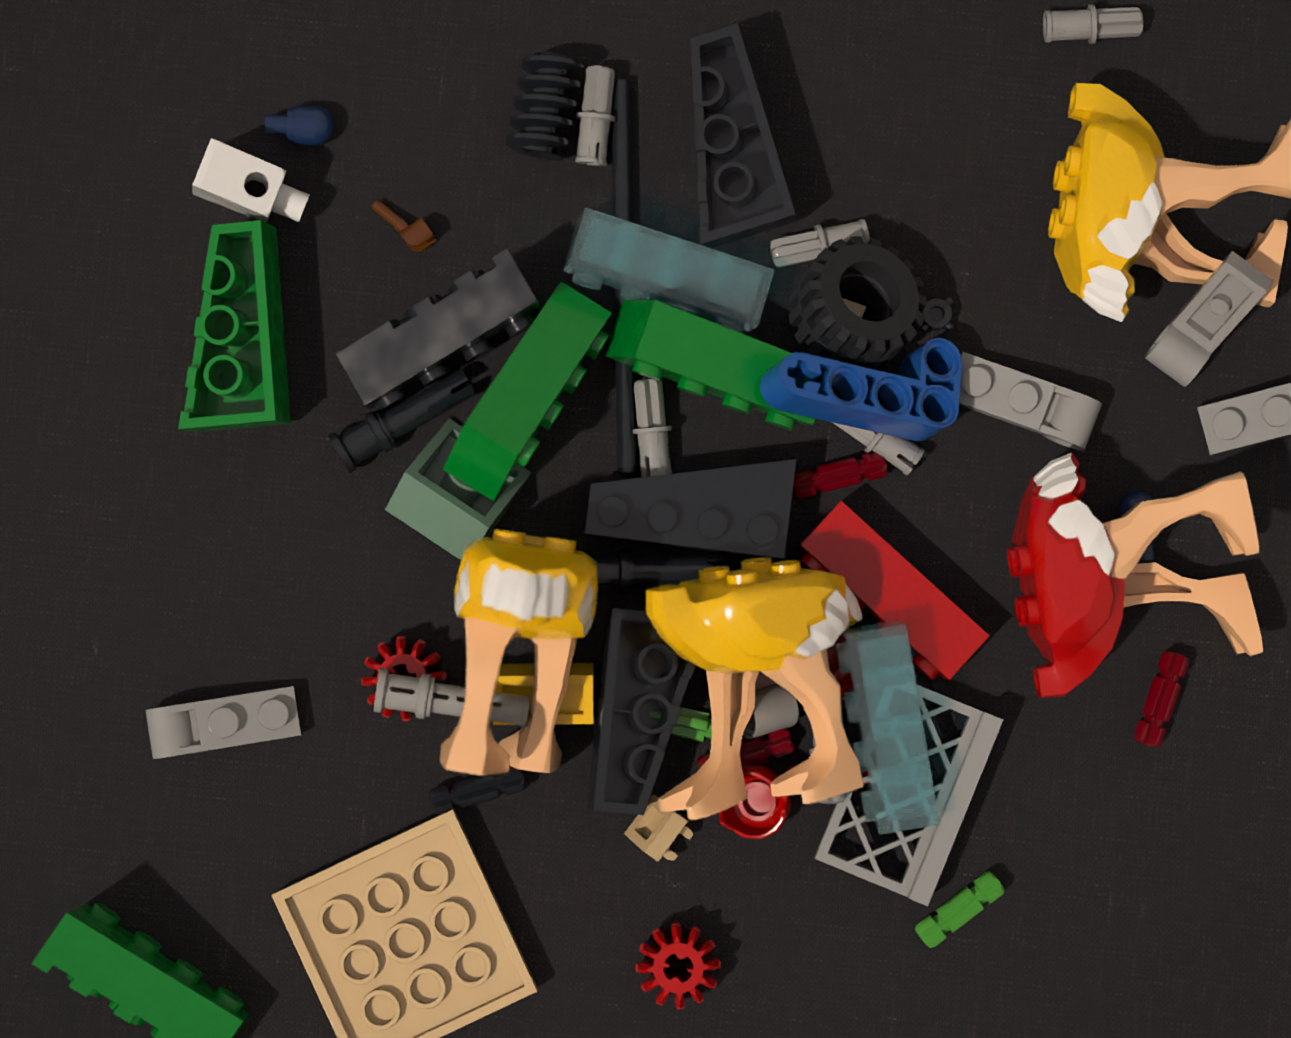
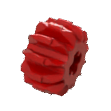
(413, 664)
(674, 982)

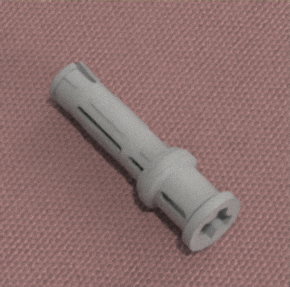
(416, 695)

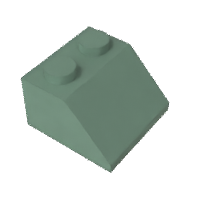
(445, 506)

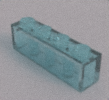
(668, 270)
(889, 727)

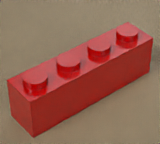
(893, 591)

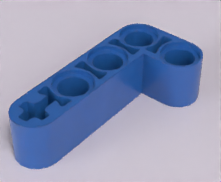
(805, 382)

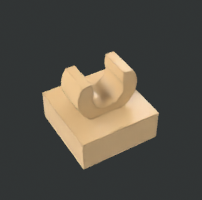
(657, 830)

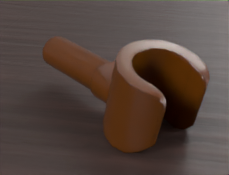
(416, 235)

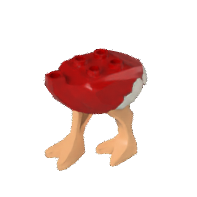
(1085, 571)

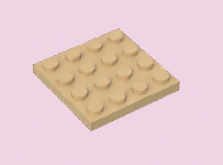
(406, 937)

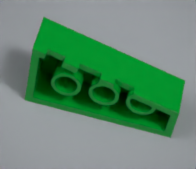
(240, 339)
(698, 356)
(528, 391)
(138, 978)

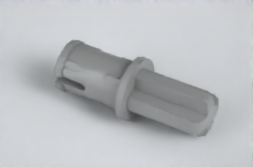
(1092, 24)
(595, 116)
(808, 245)
(652, 428)
(895, 450)

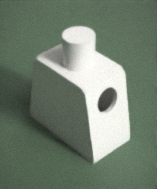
(228, 170)

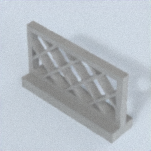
(951, 800)

